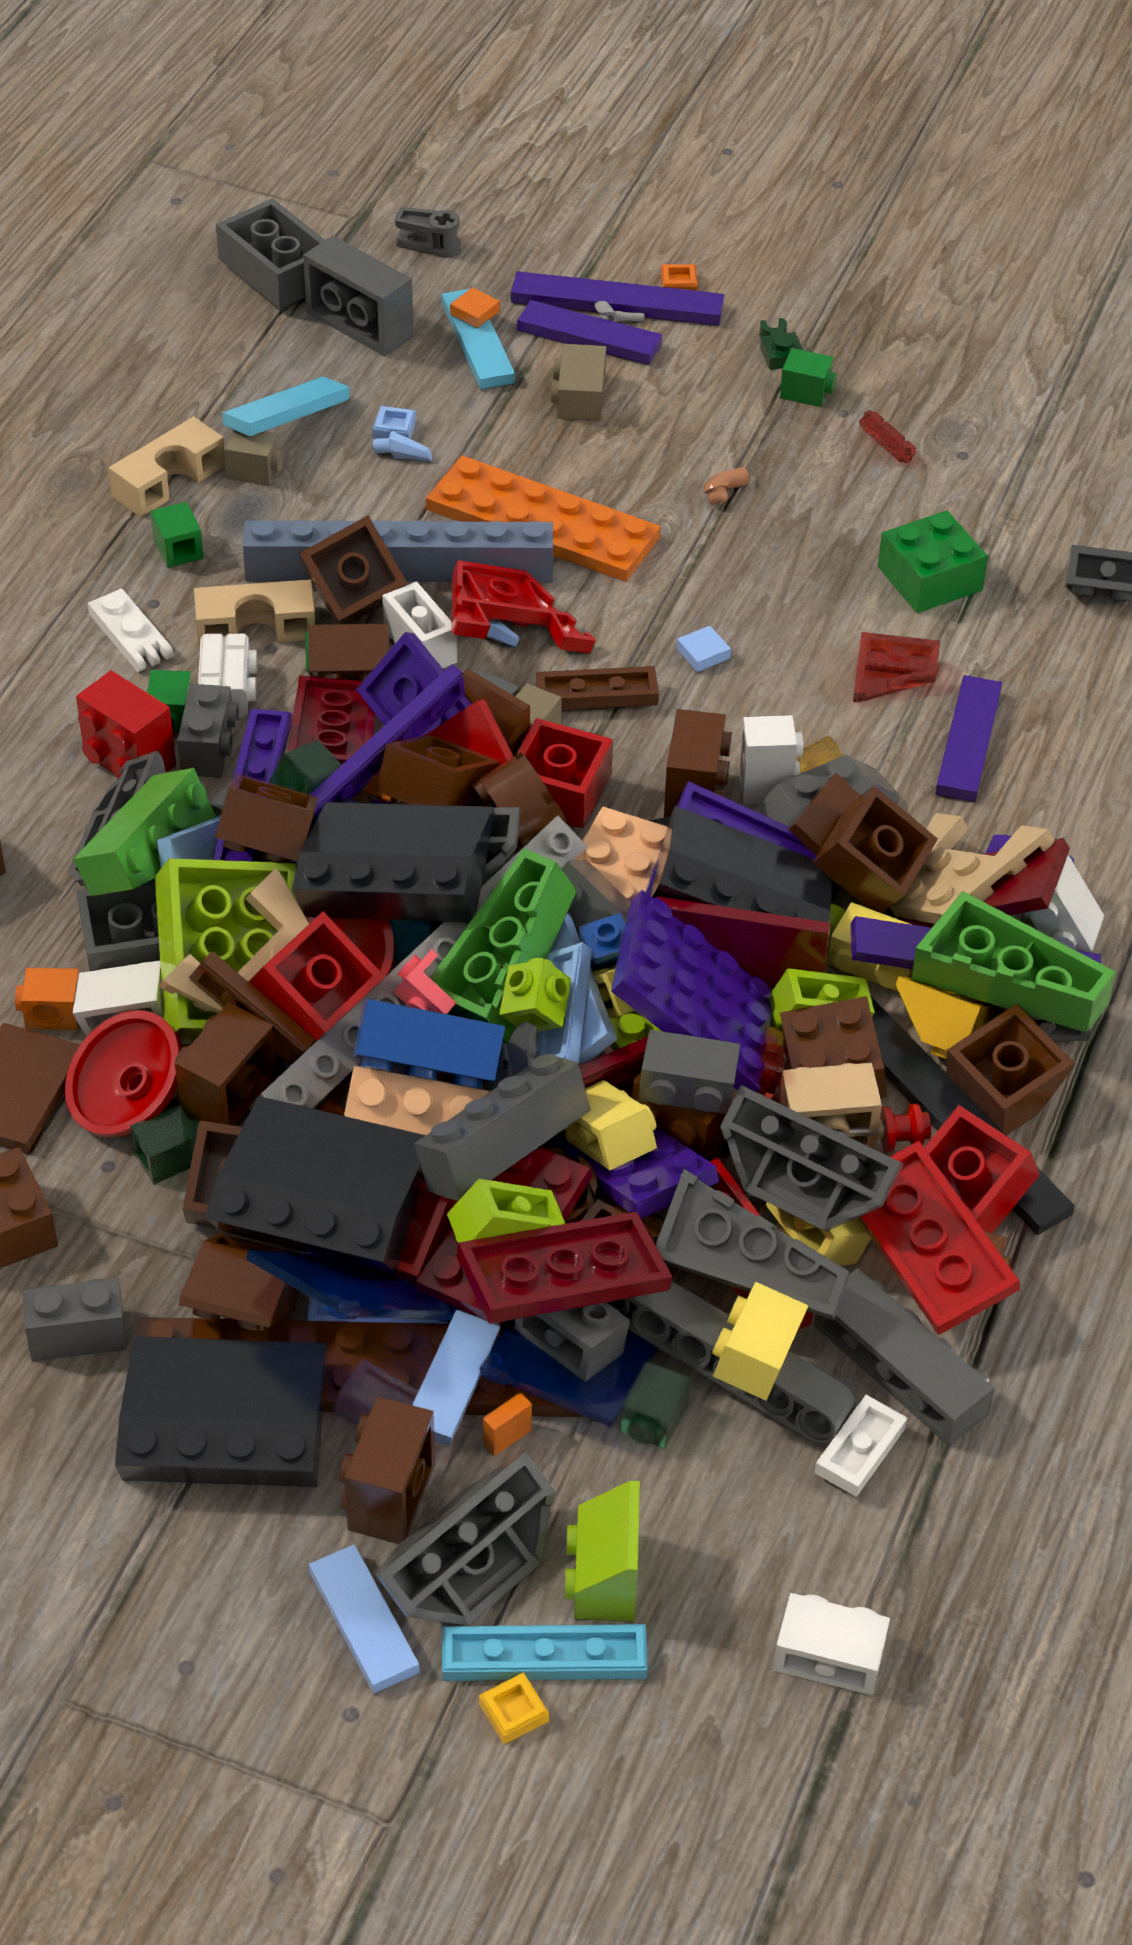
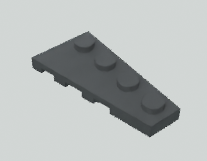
(732, 1246)

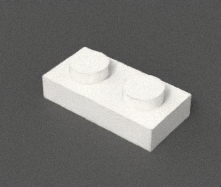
(861, 1445)

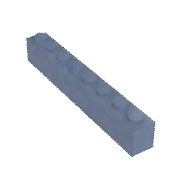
(420, 548)

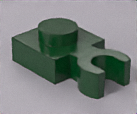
(777, 343)

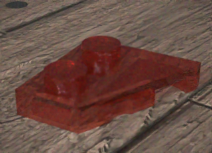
(893, 664)
(773, 1058)

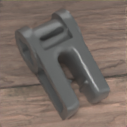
(428, 230)

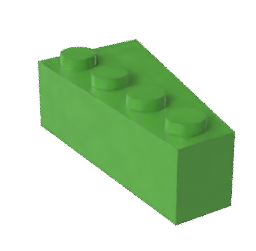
(126, 848)
(509, 929)
(1010, 963)

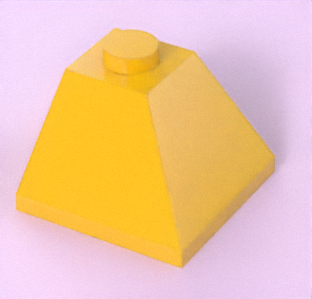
(942, 1015)

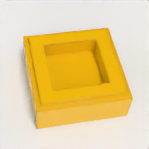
(513, 1708)

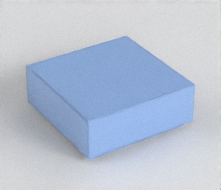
(394, 419)
(703, 648)

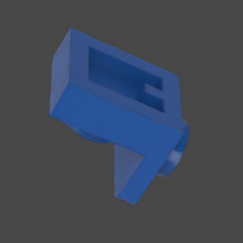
(604, 939)

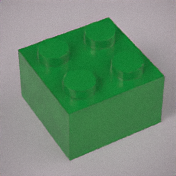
(932, 561)

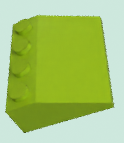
(205, 911)

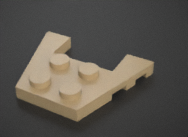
(953, 871)
(278, 906)

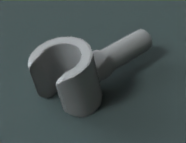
(616, 316)

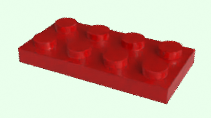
(937, 1245)

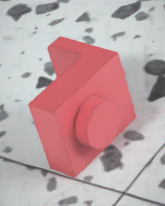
(419, 990)

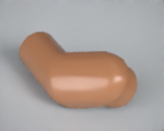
(725, 480)

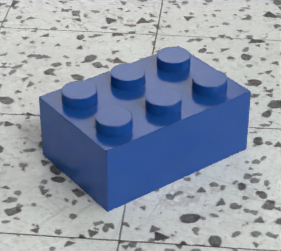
(428, 1044)

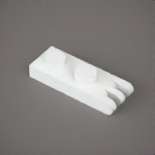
(129, 630)

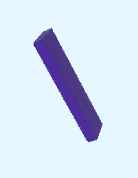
(583, 329)
(969, 738)

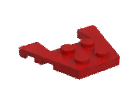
(509, 594)

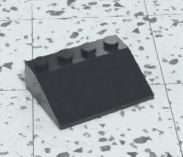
(394, 862)
(737, 870)
(320, 1184)
(222, 1412)

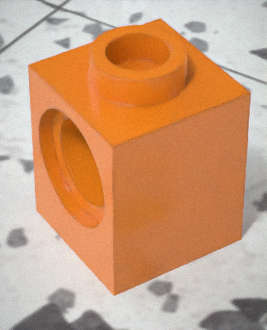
(48, 998)

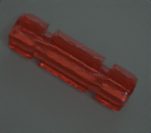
(887, 436)

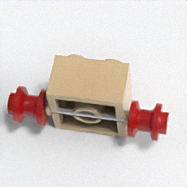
(850, 1103)

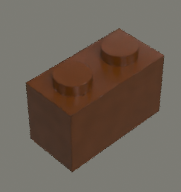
(346, 649)

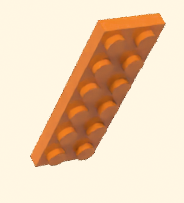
(581, 528)

